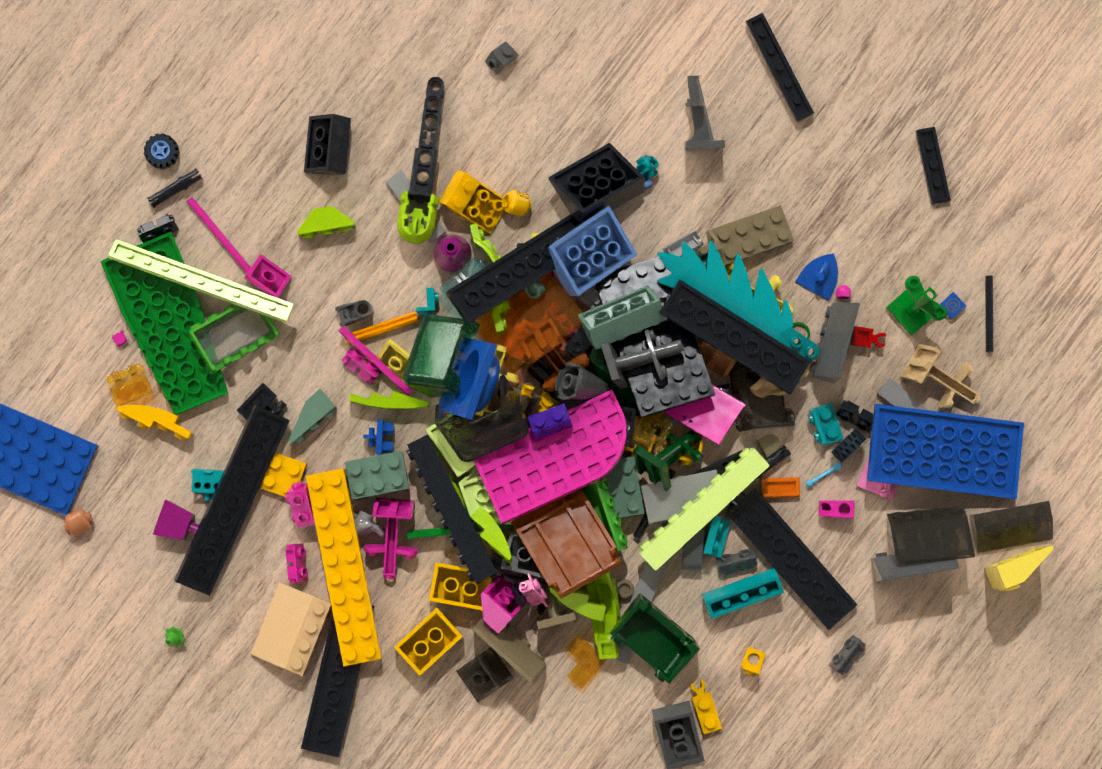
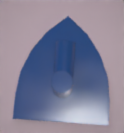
(820, 276)

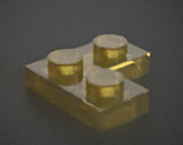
(588, 661)

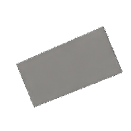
(662, 504)

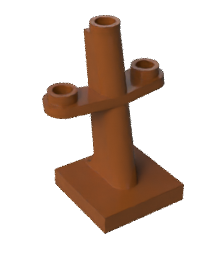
(543, 342)

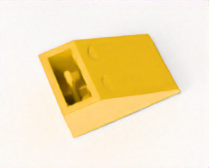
(473, 201)

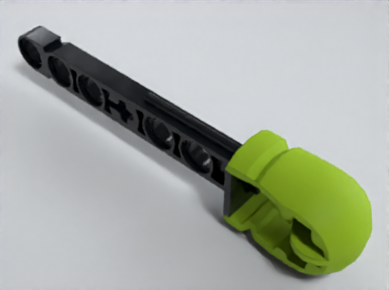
(419, 190)

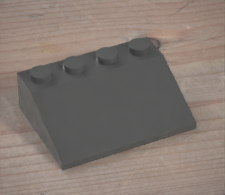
(835, 341)
(886, 568)

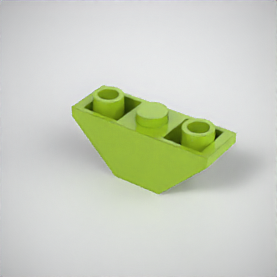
(325, 222)

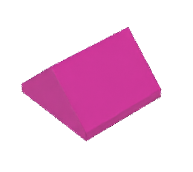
(267, 276)

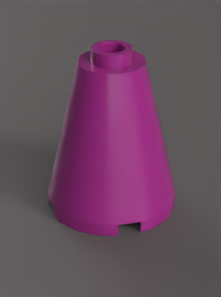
(452, 260)

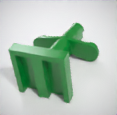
(915, 307)

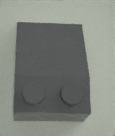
(678, 735)

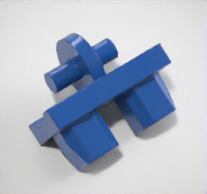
(382, 428)

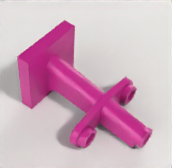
(392, 510)

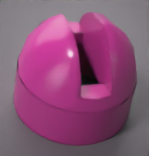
(843, 292)

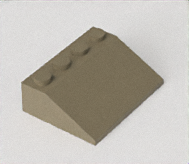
(512, 649)

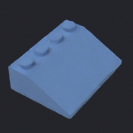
(591, 252)

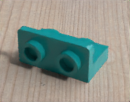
(825, 424)
(716, 537)

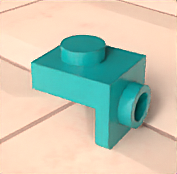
(432, 300)

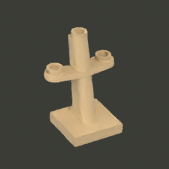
(923, 365)

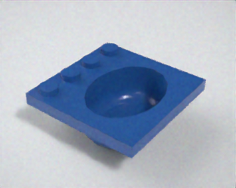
(478, 377)

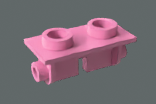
(533, 592)

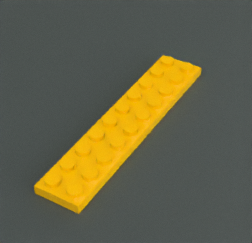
(343, 567)

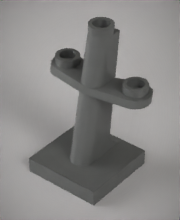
(703, 134)
(619, 365)

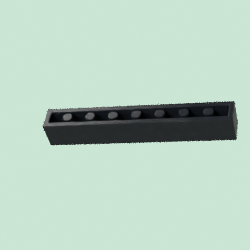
(452, 509)

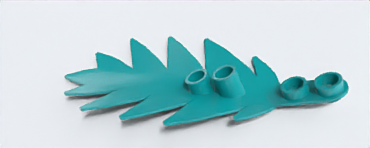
(757, 309)

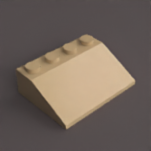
(291, 629)

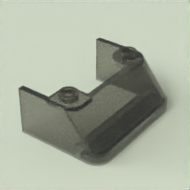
(488, 432)

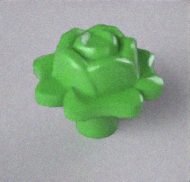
(174, 636)

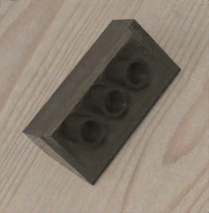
(1012, 526)

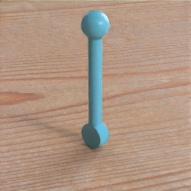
(837, 466)

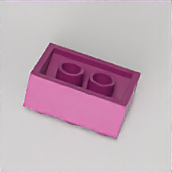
(499, 604)

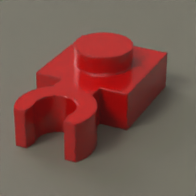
(864, 337)

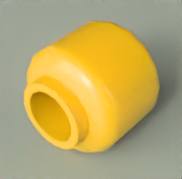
(516, 203)

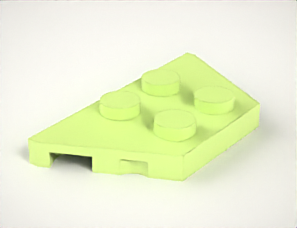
(476, 495)

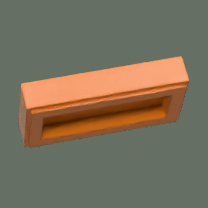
(780, 487)

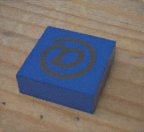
(953, 305)

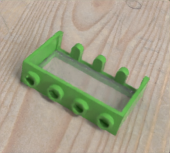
(231, 336)

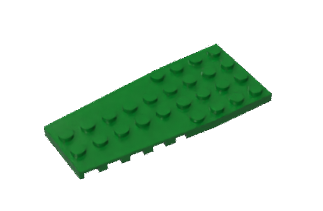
(161, 322)

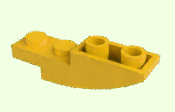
(148, 416)

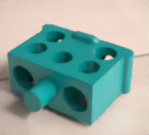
(204, 476)

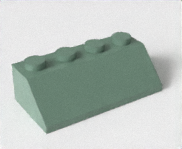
(622, 317)

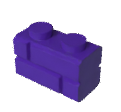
(550, 421)

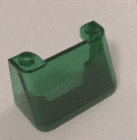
(434, 354)

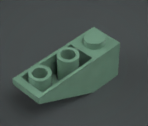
(312, 413)

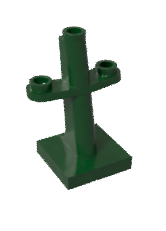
(658, 465)

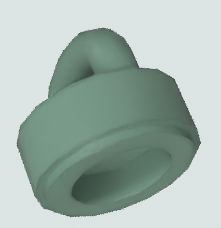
(535, 290)

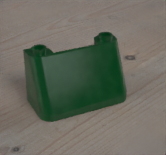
(655, 638)

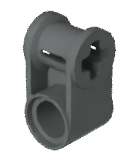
(352, 312)

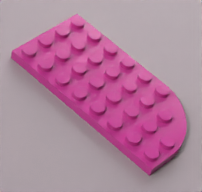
(546, 469)

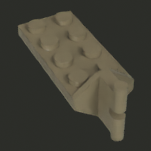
(749, 235)

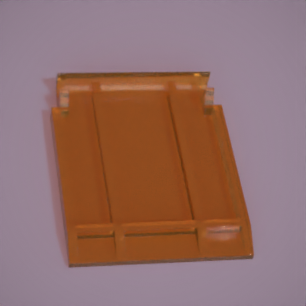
(527, 315)

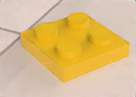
(282, 474)

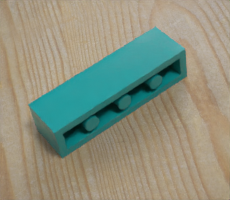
(743, 593)

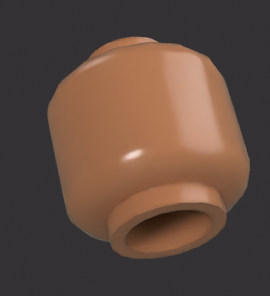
(78, 522)

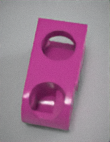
(836, 509)

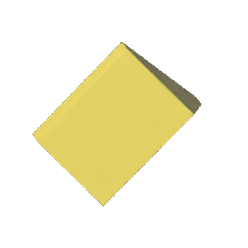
(394, 358)

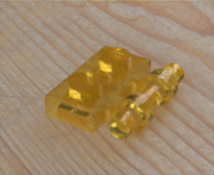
(132, 389)
(646, 428)

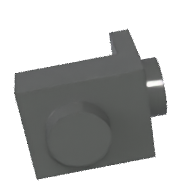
(501, 57)

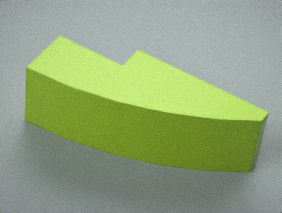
(491, 533)
(579, 603)

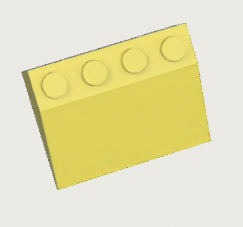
(1012, 571)

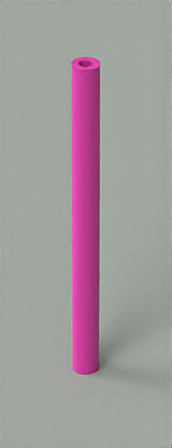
(218, 234)
(375, 360)

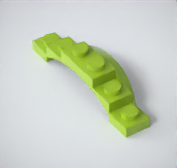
(501, 310)
(605, 591)

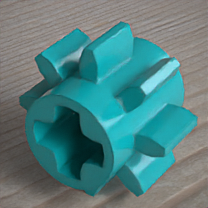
(647, 166)

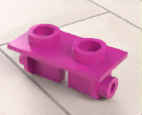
(355, 359)
(298, 572)

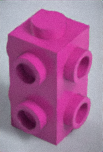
(300, 504)

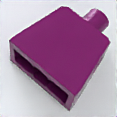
(175, 522)

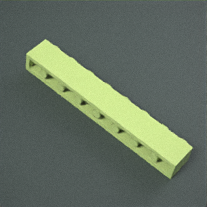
(703, 508)

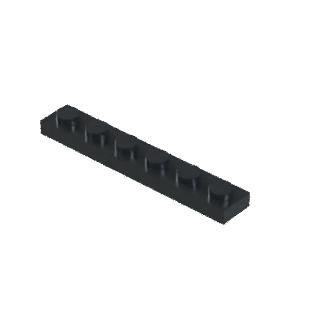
(779, 67)

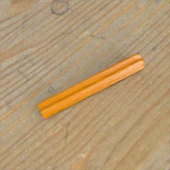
(385, 326)

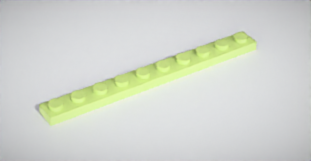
(201, 281)

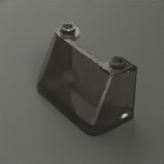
(758, 412)

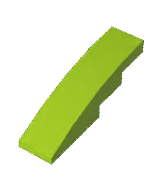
(396, 401)

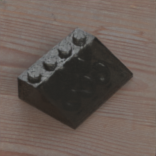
(930, 535)

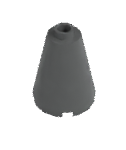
(578, 384)

